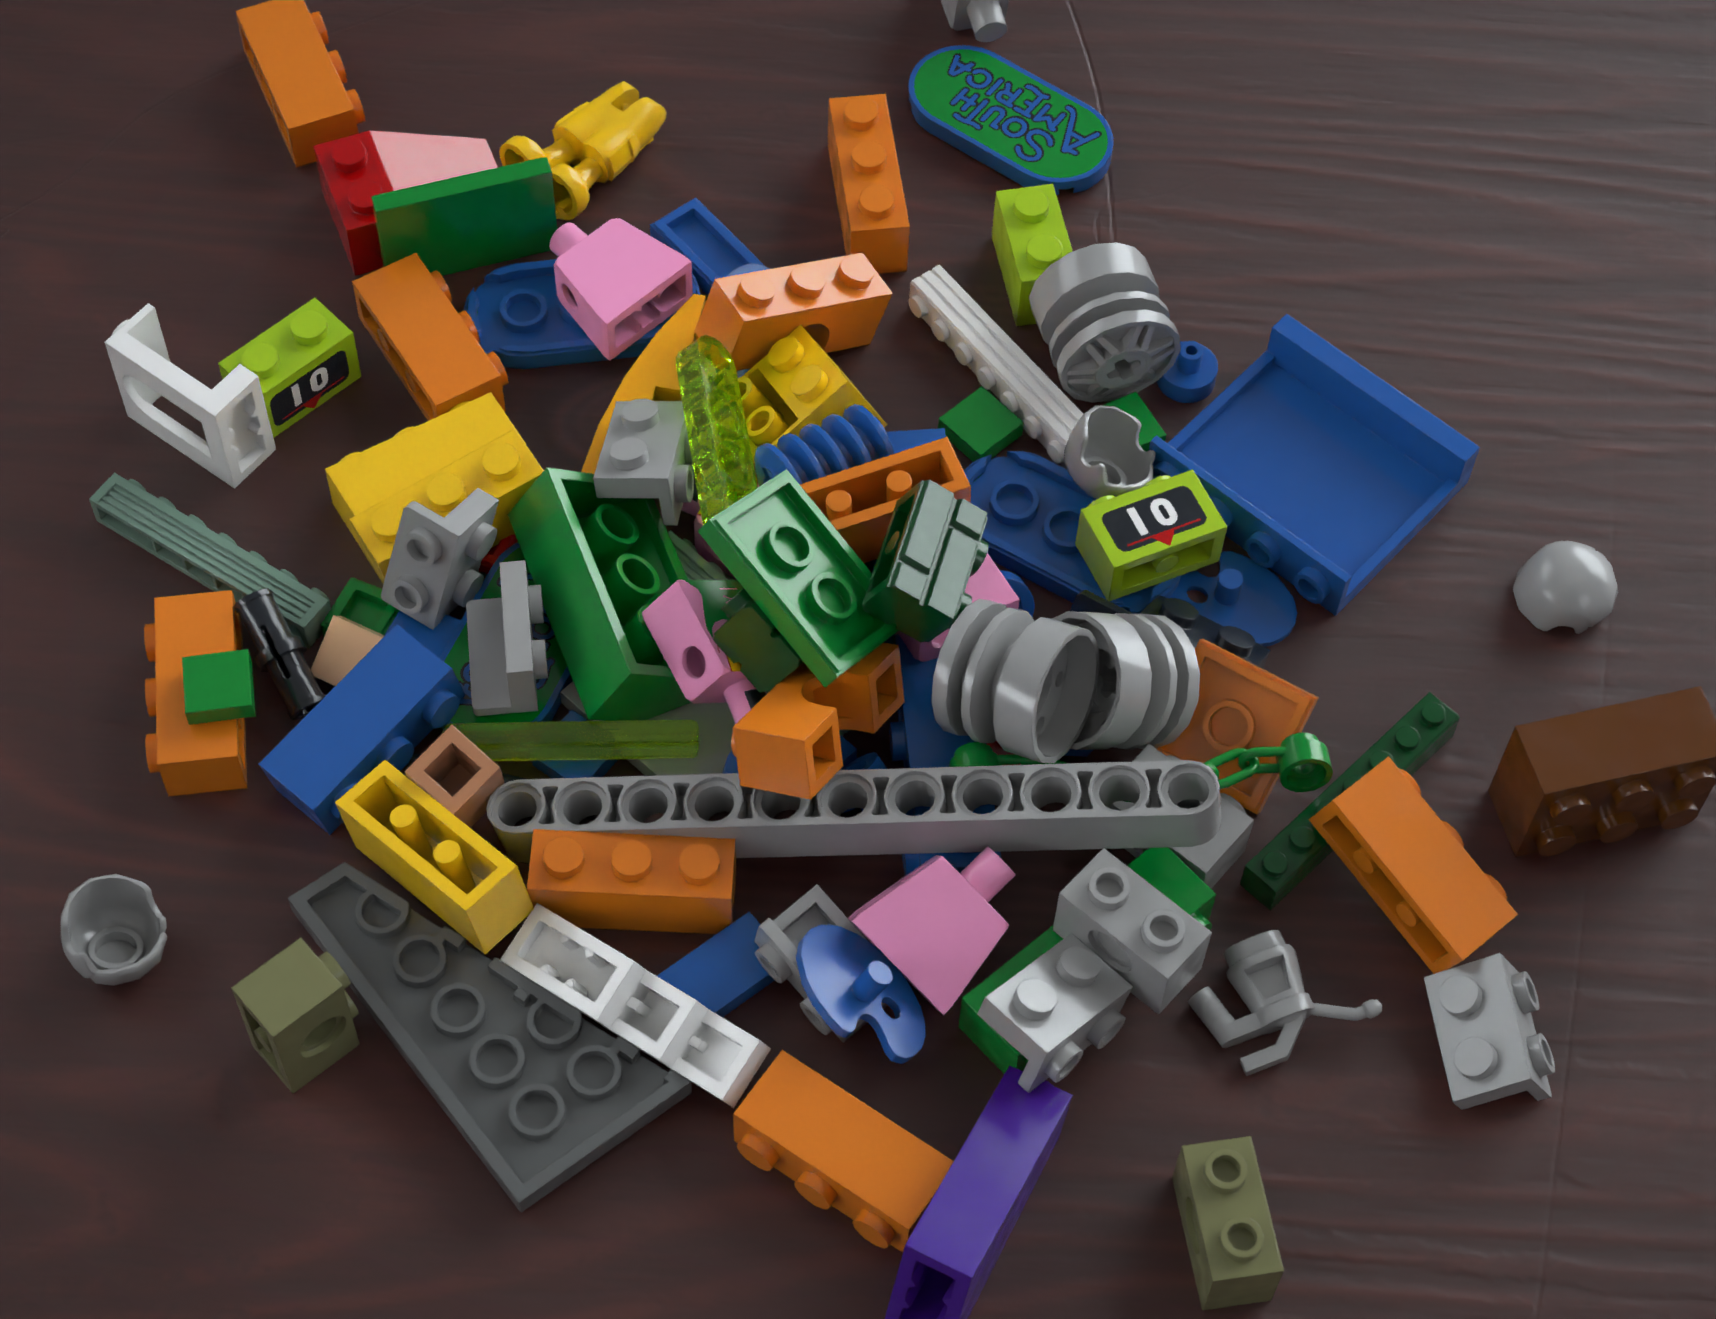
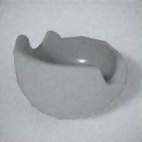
(1106, 453)
(1566, 587)
(112, 929)

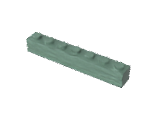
(204, 554)

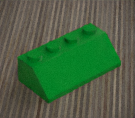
(597, 575)

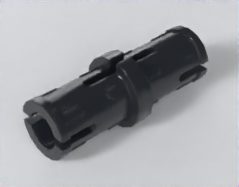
(279, 652)

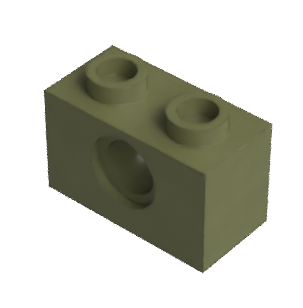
(298, 1013)
(1227, 1223)

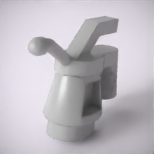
(1272, 987)

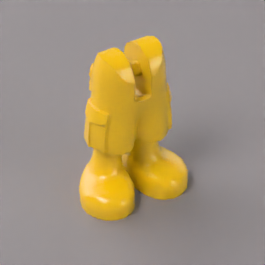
(597, 137)

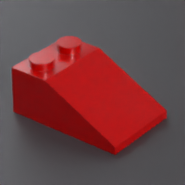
(385, 162)

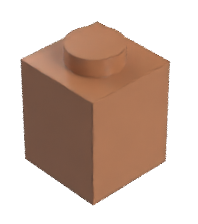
(457, 775)

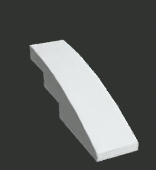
(636, 1005)

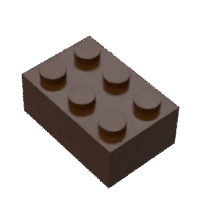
(1606, 772)

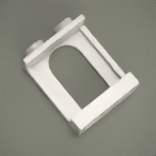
(230, 413)

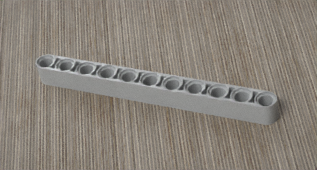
(886, 799)

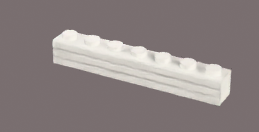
(995, 359)

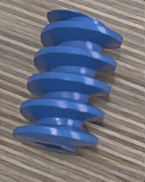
(825, 449)

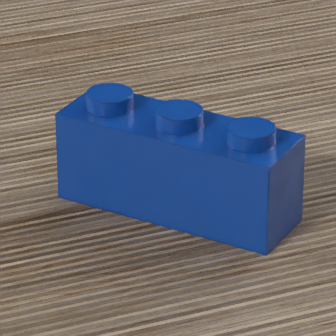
(367, 718)

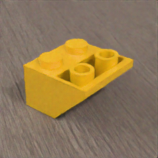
(793, 389)

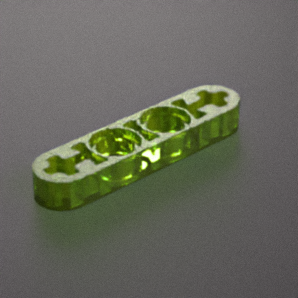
(715, 425)

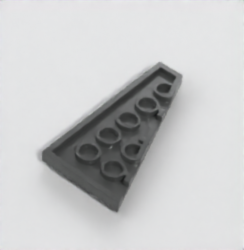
(496, 1051)

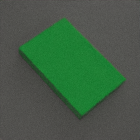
(470, 218)
(799, 575)

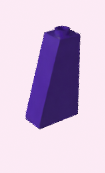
(978, 1202)

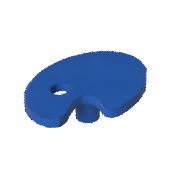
(1243, 598)
(849, 982)

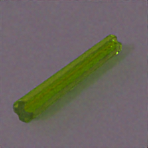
(584, 739)

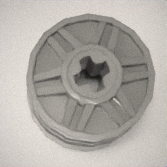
(1104, 322)
(1015, 680)
(1144, 681)

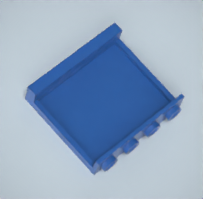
(1319, 465)

